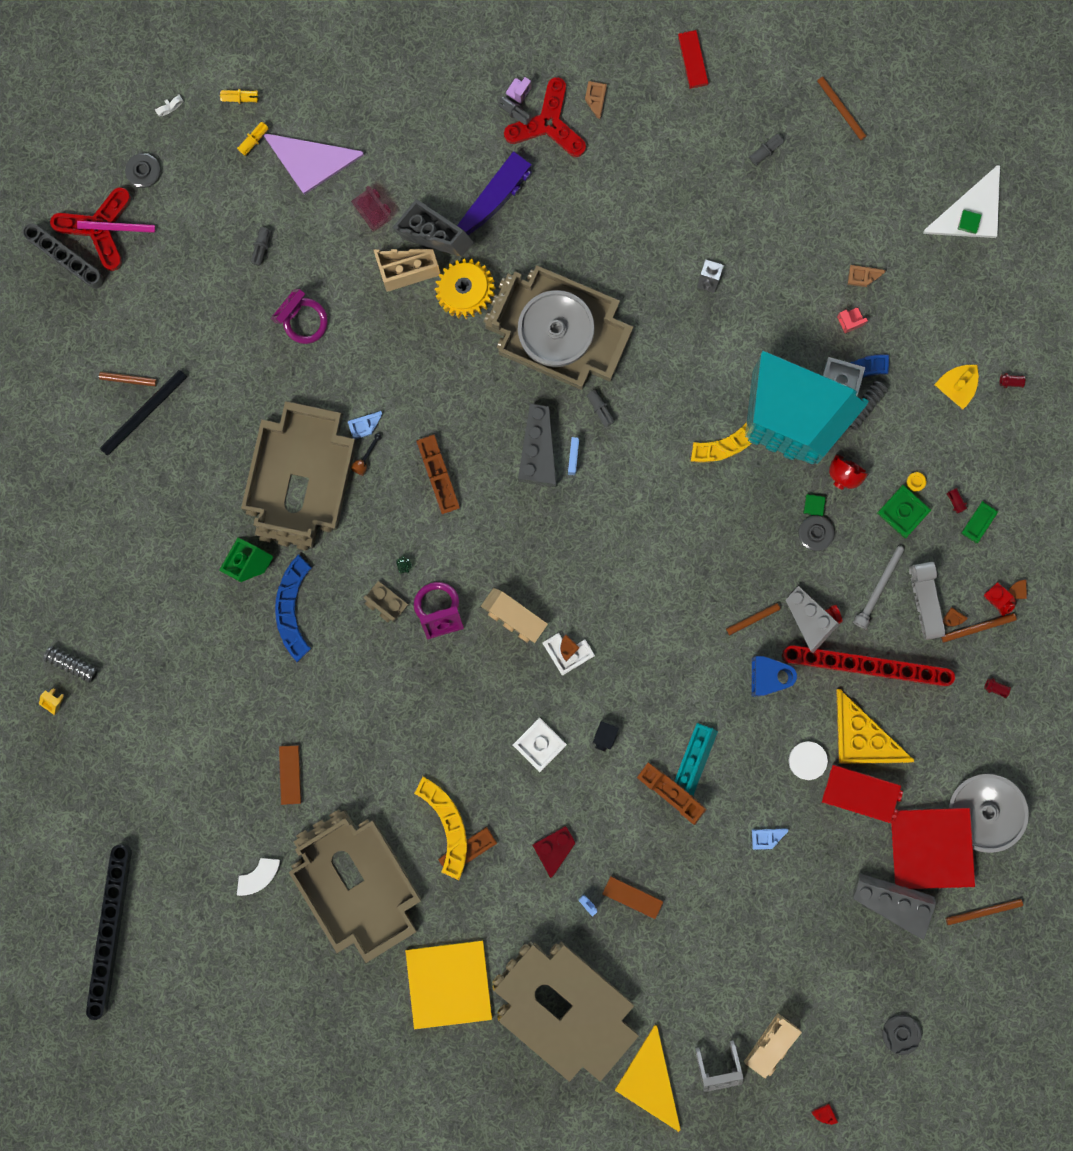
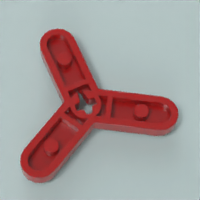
(536, 127)
(102, 239)

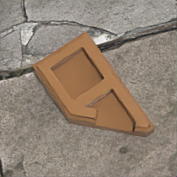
(595, 97)
(863, 276)

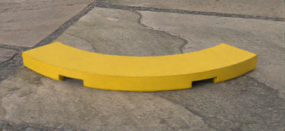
(720, 449)
(452, 824)

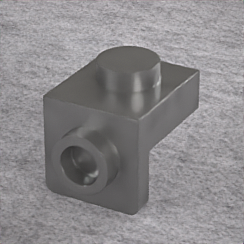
(710, 276)

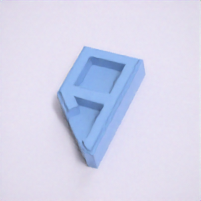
(364, 425)
(573, 456)
(767, 838)
(588, 905)

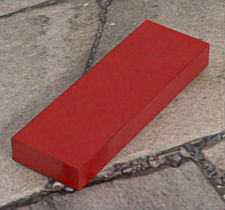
(692, 59)

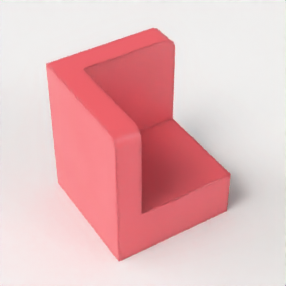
(851, 320)

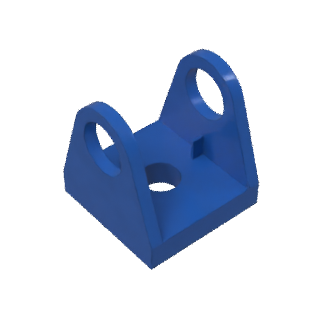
(765, 676)

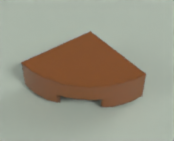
(1018, 590)
(953, 618)
(568, 648)

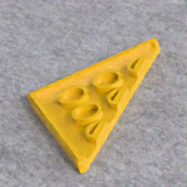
(862, 739)
(648, 1081)

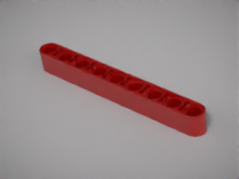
(877, 666)

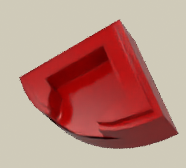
(825, 1115)

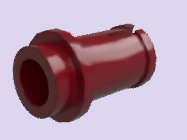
(1012, 381)
(957, 501)
(997, 688)

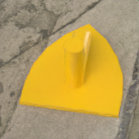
(959, 384)

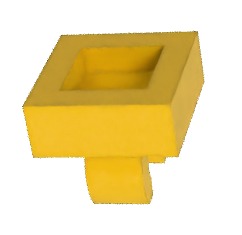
(50, 702)

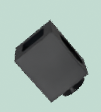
(605, 736)

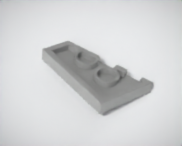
(811, 618)

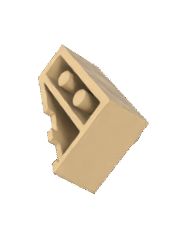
(406, 267)
(513, 615)
(772, 1046)

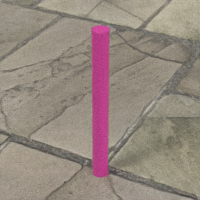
(115, 226)

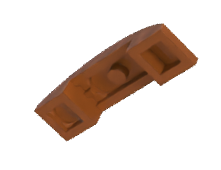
(672, 793)

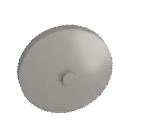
(556, 328)
(996, 811)

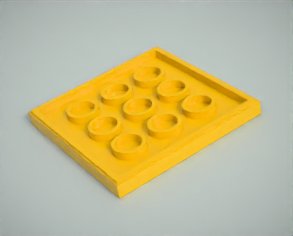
(448, 984)

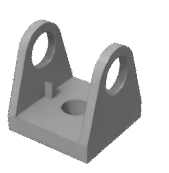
(720, 1081)

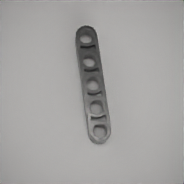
(57, 250)

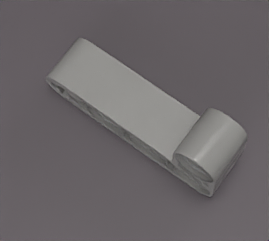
(927, 600)

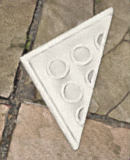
(980, 199)

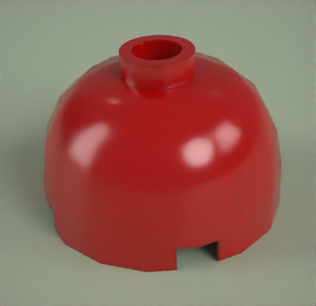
(846, 473)

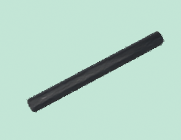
(134, 421)

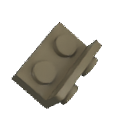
(386, 602)

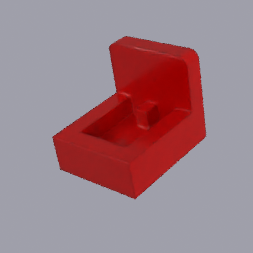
(1001, 599)

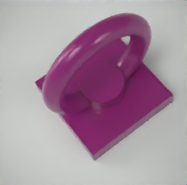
(290, 308)
(440, 621)

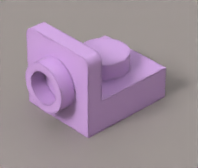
(519, 89)

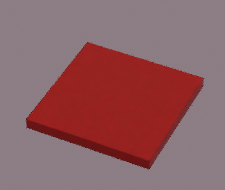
(933, 848)

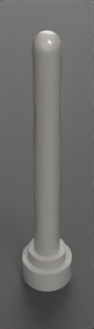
(863, 618)

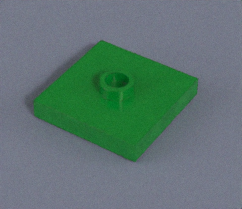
(904, 511)

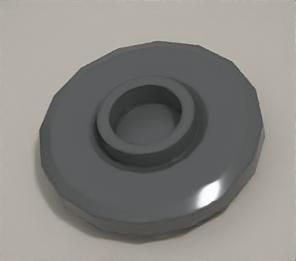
(142, 170)
(816, 533)

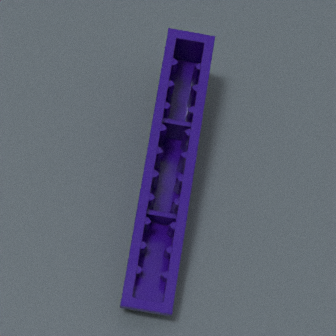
(497, 193)

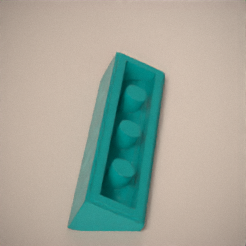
(695, 757)

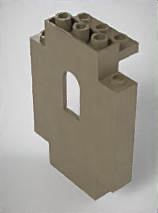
(609, 334)
(304, 446)
(372, 911)
(588, 1033)

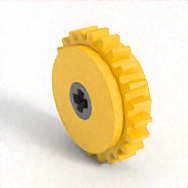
(478, 286)

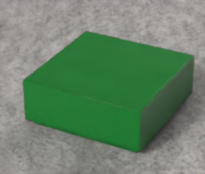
(969, 222)
(814, 505)

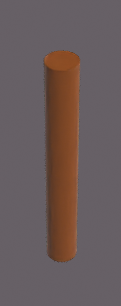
(127, 379)
(752, 619)

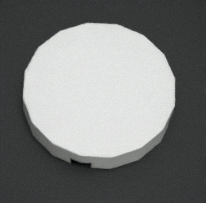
(808, 760)

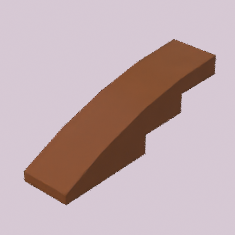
(437, 474)

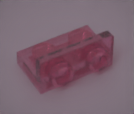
(371, 209)

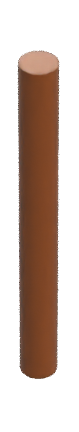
(841, 108)
(979, 627)
(984, 912)

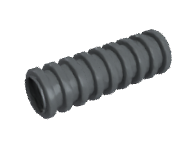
(873, 396)
(70, 664)

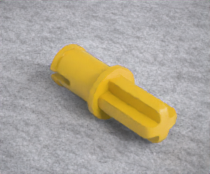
(238, 96)
(253, 138)

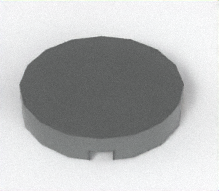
(901, 1028)

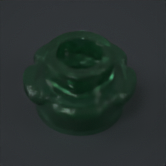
(403, 565)

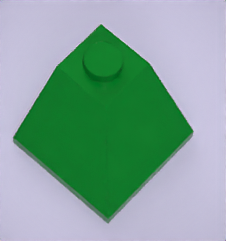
(245, 561)

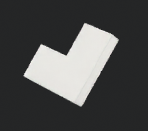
(580, 656)

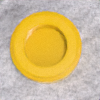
(916, 481)

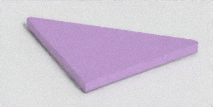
(310, 161)

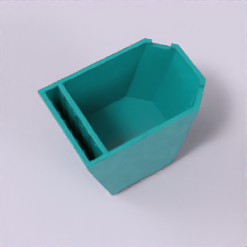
(798, 409)

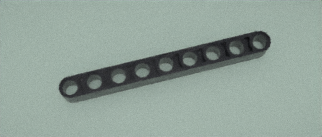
(102, 938)

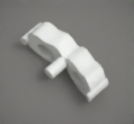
(169, 107)

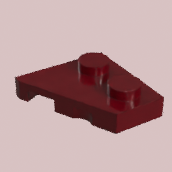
(554, 849)

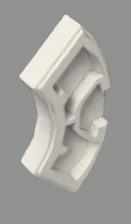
(259, 877)

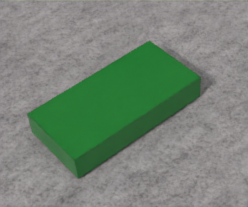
(979, 522)

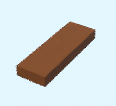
(290, 775)
(476, 845)
(632, 897)

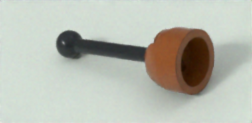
(360, 466)

